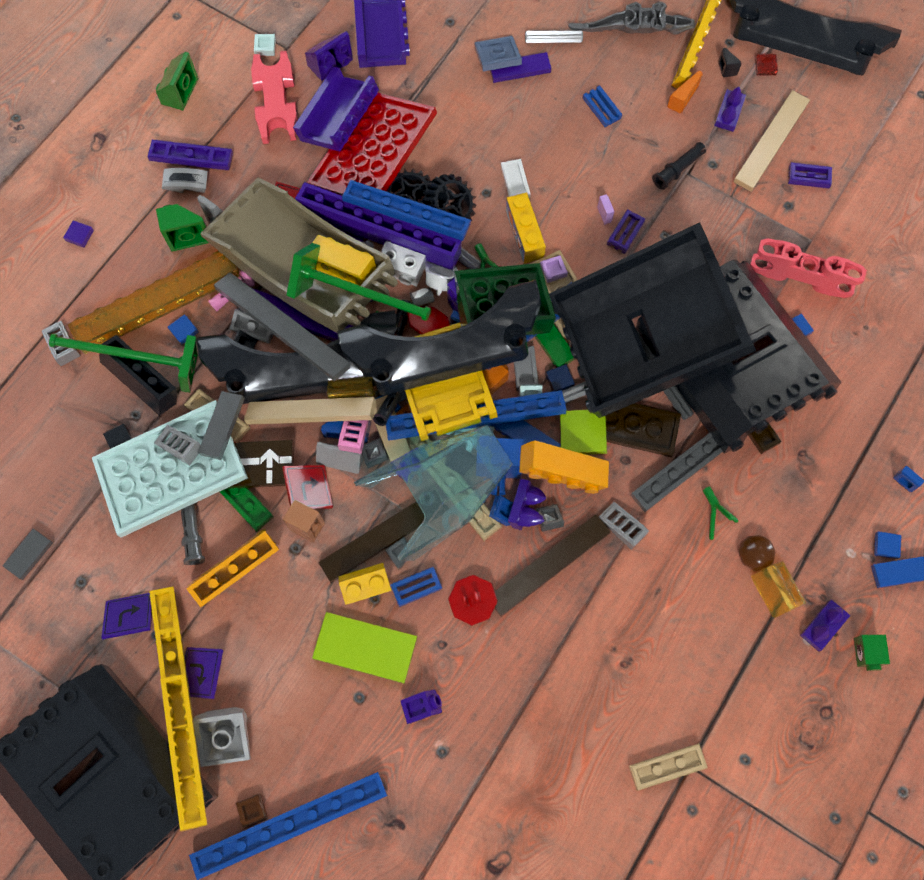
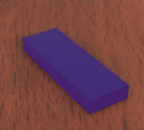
(531, 66)

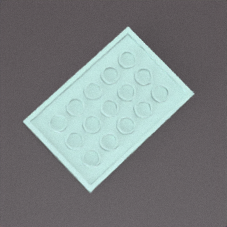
(149, 483)

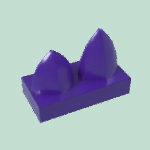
(730, 109)
(520, 513)
(825, 625)

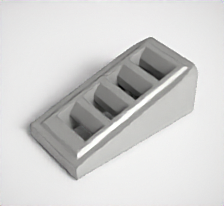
(209, 209)
(66, 355)
(190, 452)
(624, 536)

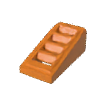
(682, 96)

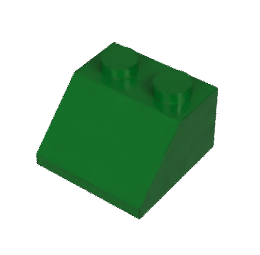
(177, 82)
(180, 227)

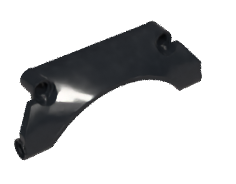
(812, 35)
(482, 344)
(275, 376)

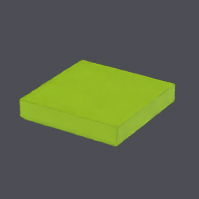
(583, 432)

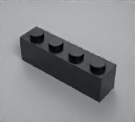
(140, 378)

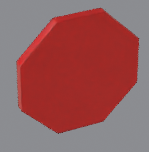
(435, 321)
(472, 600)

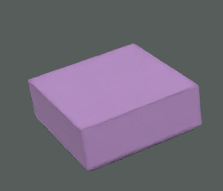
(605, 209)
(553, 269)

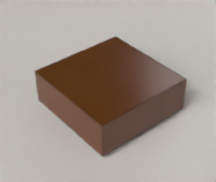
(251, 810)

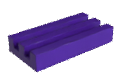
(810, 178)
(618, 244)

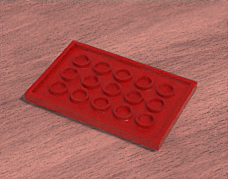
(375, 146)

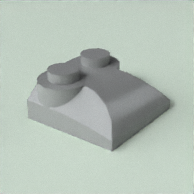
(222, 736)

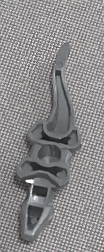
(639, 20)

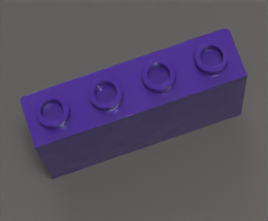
(381, 32)
(335, 110)

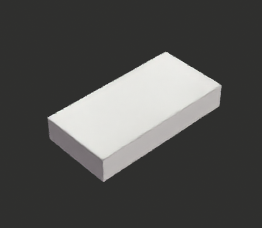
(515, 177)

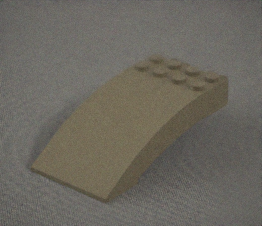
(264, 232)

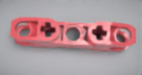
(276, 111)
(823, 273)

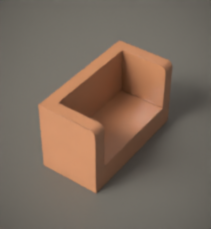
(303, 521)

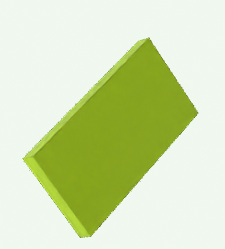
(365, 647)

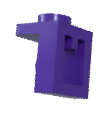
(421, 706)

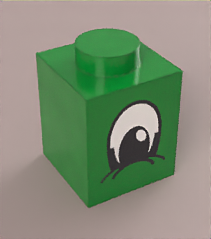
(871, 651)

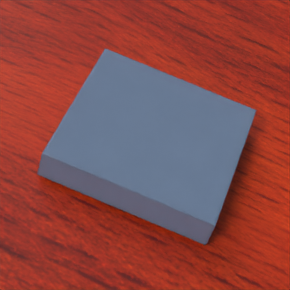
(498, 53)

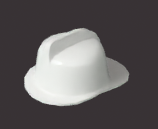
(438, 277)

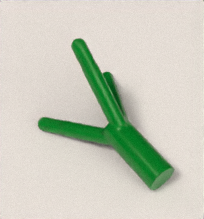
(483, 256)
(715, 504)

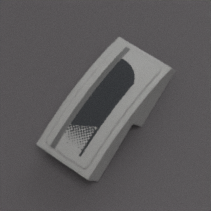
(184, 178)

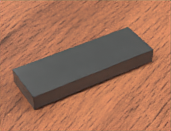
(221, 425)

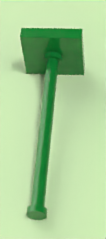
(304, 272)
(185, 364)

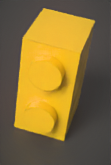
(364, 583)

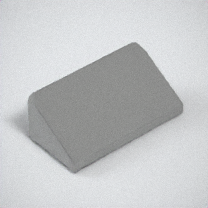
(245, 323)
(334, 458)

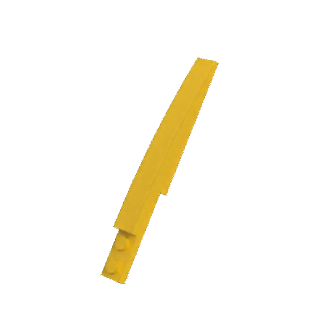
(178, 710)

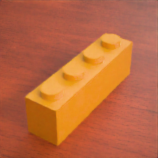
(564, 467)
(232, 568)

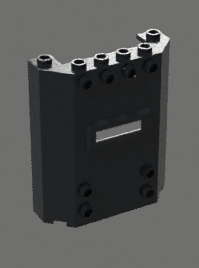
(684, 309)
(764, 385)
(119, 805)

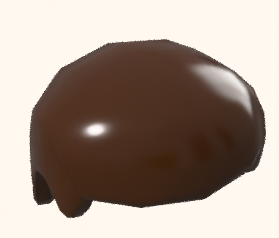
(757, 553)

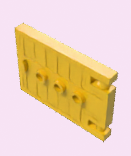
(450, 402)

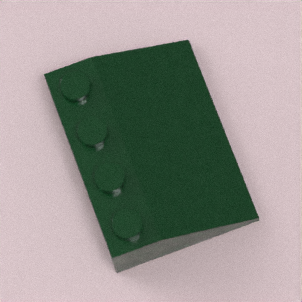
(482, 288)

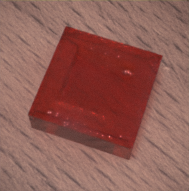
(766, 64)

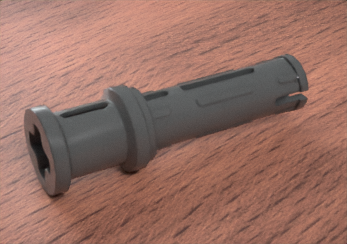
(191, 540)

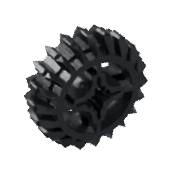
(411, 183)
(438, 195)

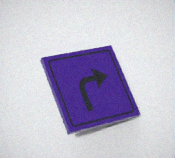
(127, 616)
(203, 671)

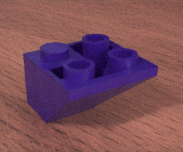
(329, 54)

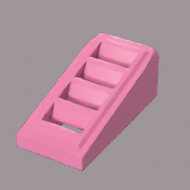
(355, 447)

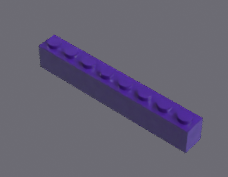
(379, 227)

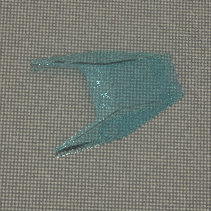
(448, 483)

